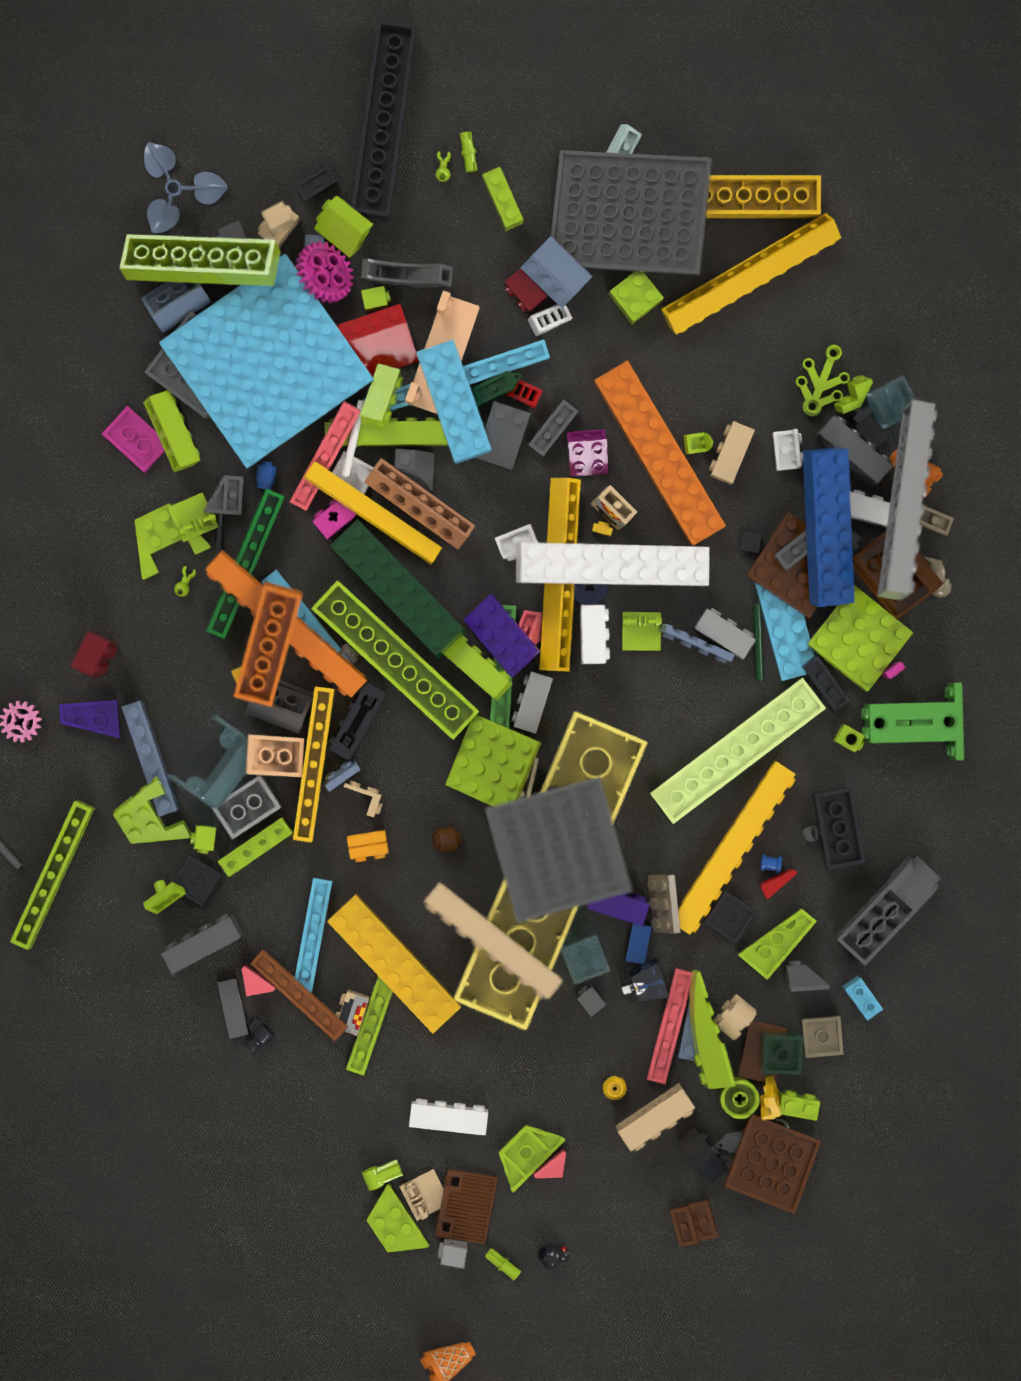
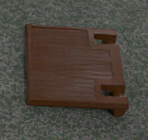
(466, 1206)

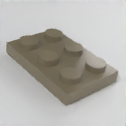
(663, 903)

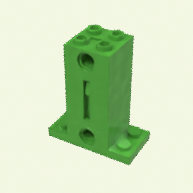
(918, 722)

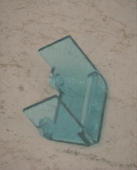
(226, 773)

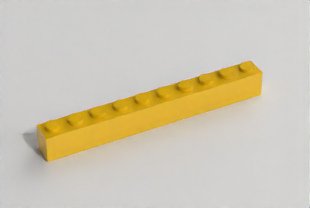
(751, 273)
(557, 596)
(733, 846)

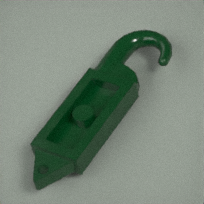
(495, 387)

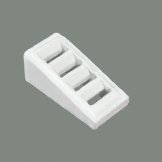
(536, 326)

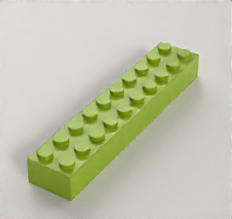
(395, 660)

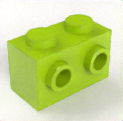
(798, 1105)

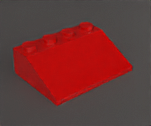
(381, 339)

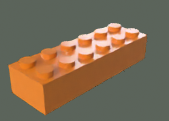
(268, 644)

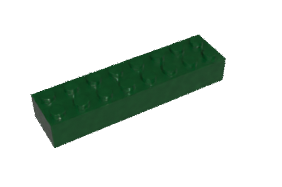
(398, 588)

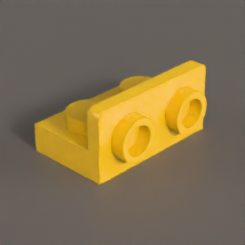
(770, 1100)

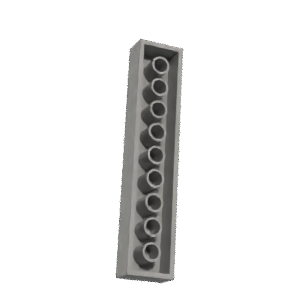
(906, 500)

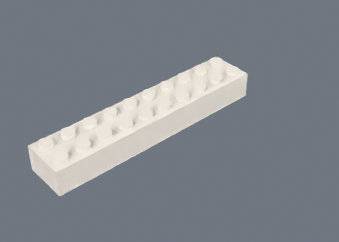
(612, 564)

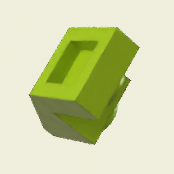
(858, 390)

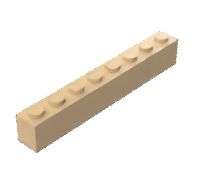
(493, 940)

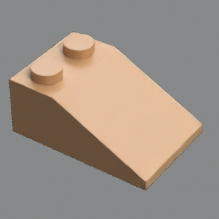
(274, 756)

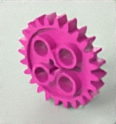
(324, 272)

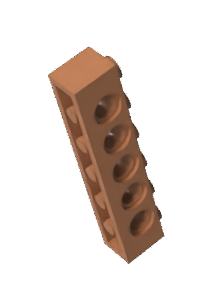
(419, 503)

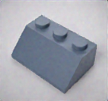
(556, 272)
(173, 302)

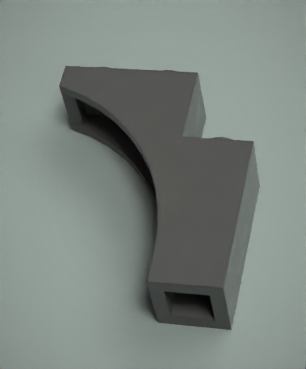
(407, 274)

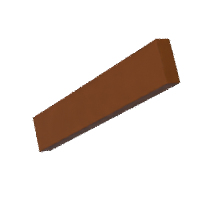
(299, 995)

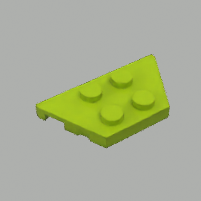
(526, 1153)
(394, 1224)

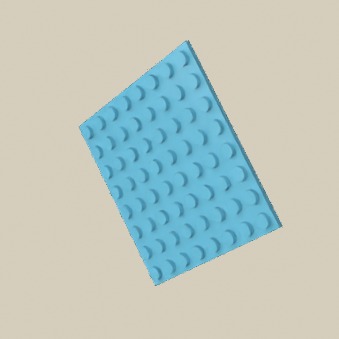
(266, 363)

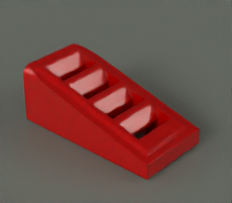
(533, 403)
(773, 884)

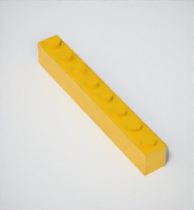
(313, 764)

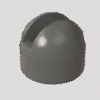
(811, 834)

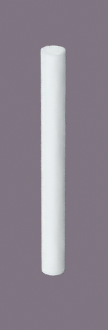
(352, 442)

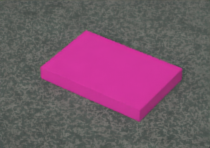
(134, 439)

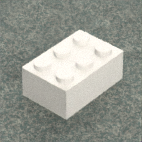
(594, 634)

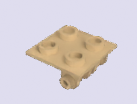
(423, 1194)

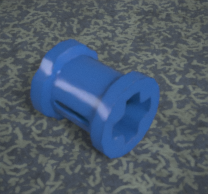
(770, 863)

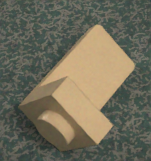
(375, 806)

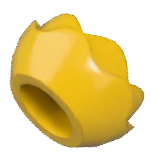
(617, 1082)

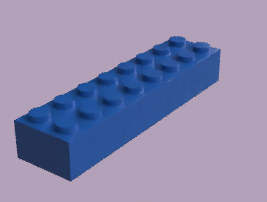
(828, 526)

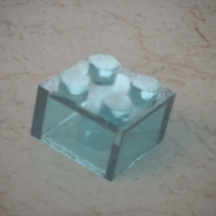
(889, 400)
(585, 958)

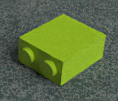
(342, 226)

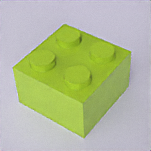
(636, 296)

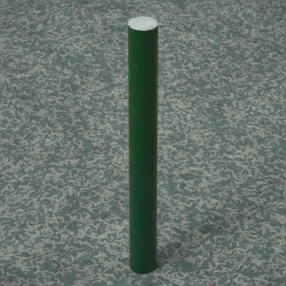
(758, 642)

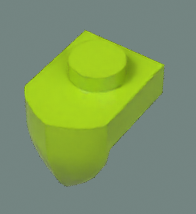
(697, 442)

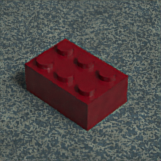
(94, 654)

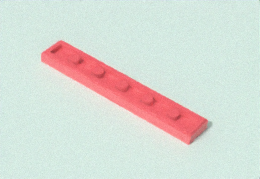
(327, 452)
(670, 1026)

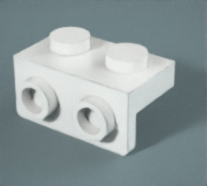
(787, 450)
(508, 541)

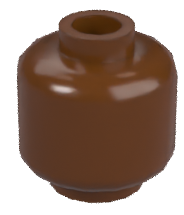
(446, 840)

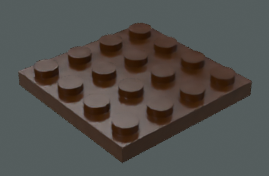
(788, 585)
(772, 1163)

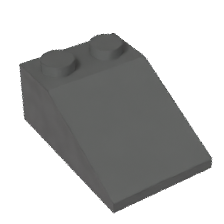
(505, 433)

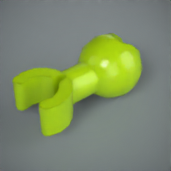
(442, 171)
(183, 585)

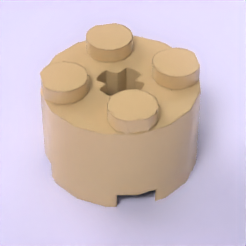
(735, 1016)

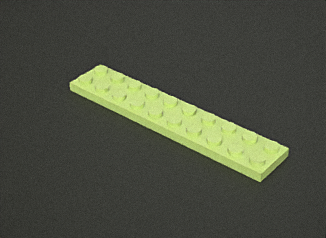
(737, 750)

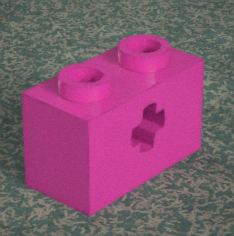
(329, 528)

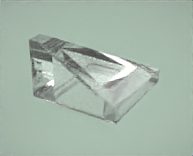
(349, 653)

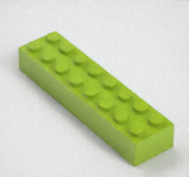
(200, 260)

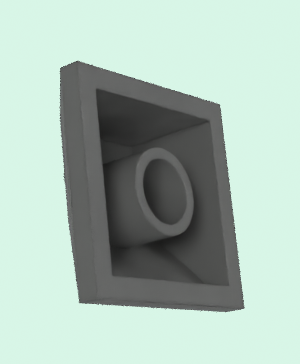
(416, 466)
(802, 978)

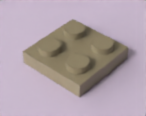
(822, 1036)

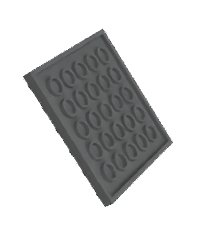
(558, 849)

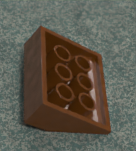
(868, 567)

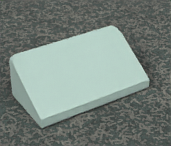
(624, 140)

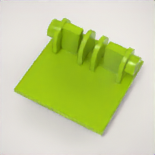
(190, 517)
(641, 631)

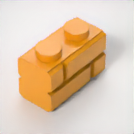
(368, 845)

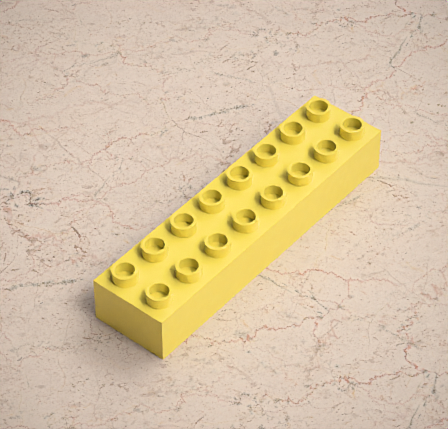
(584, 753)

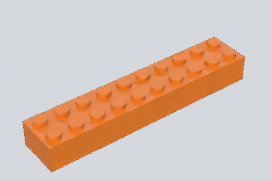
(659, 453)

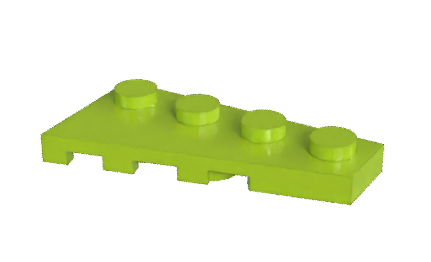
(773, 948)

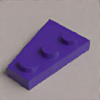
(92, 716)

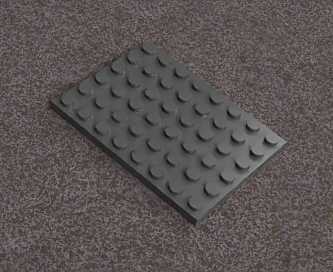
(632, 210)

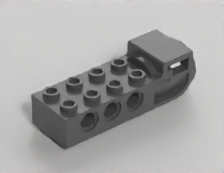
(889, 909)

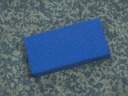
(638, 943)

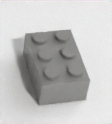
(247, 806)

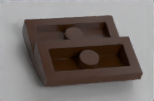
(694, 1222)

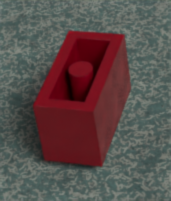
(525, 291)

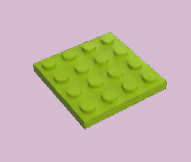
(860, 639)
(492, 762)

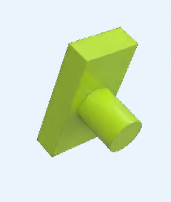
(164, 896)

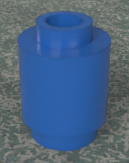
(265, 475)

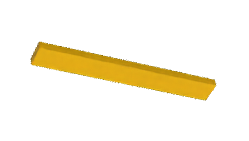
(372, 512)

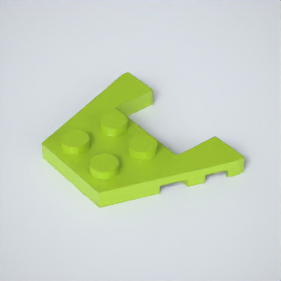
(156, 532)
(141, 820)

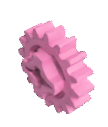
(25, 729)

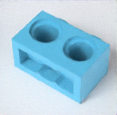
(862, 998)

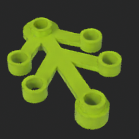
(821, 384)

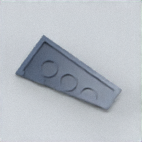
(688, 641)

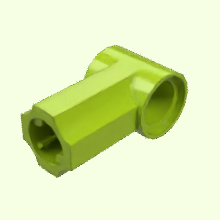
(378, 1176)

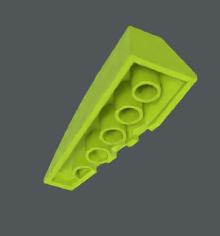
(709, 1050)

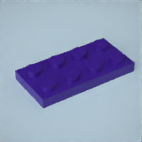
(501, 635)

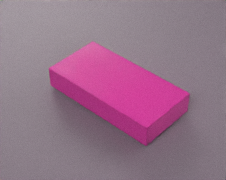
(893, 670)

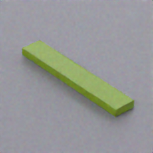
(370, 1028)

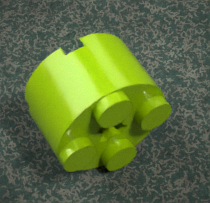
(746, 1105)

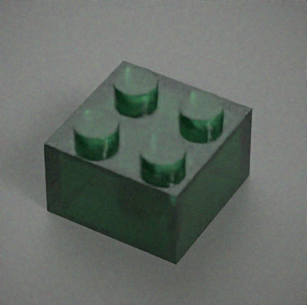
(781, 1053)

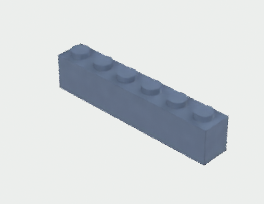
(150, 755)

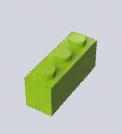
(502, 199)
(381, 396)

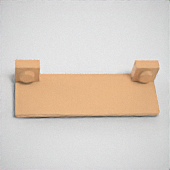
(453, 322)

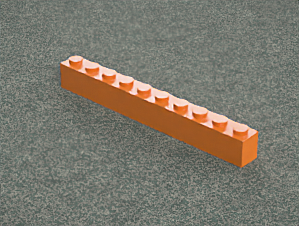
(303, 637)

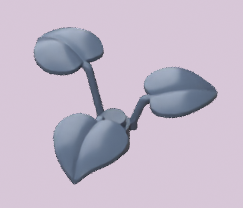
(163, 215)

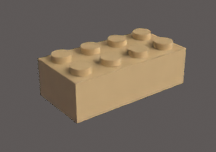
(655, 1117)

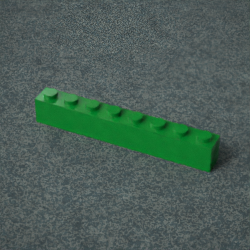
(247, 558)

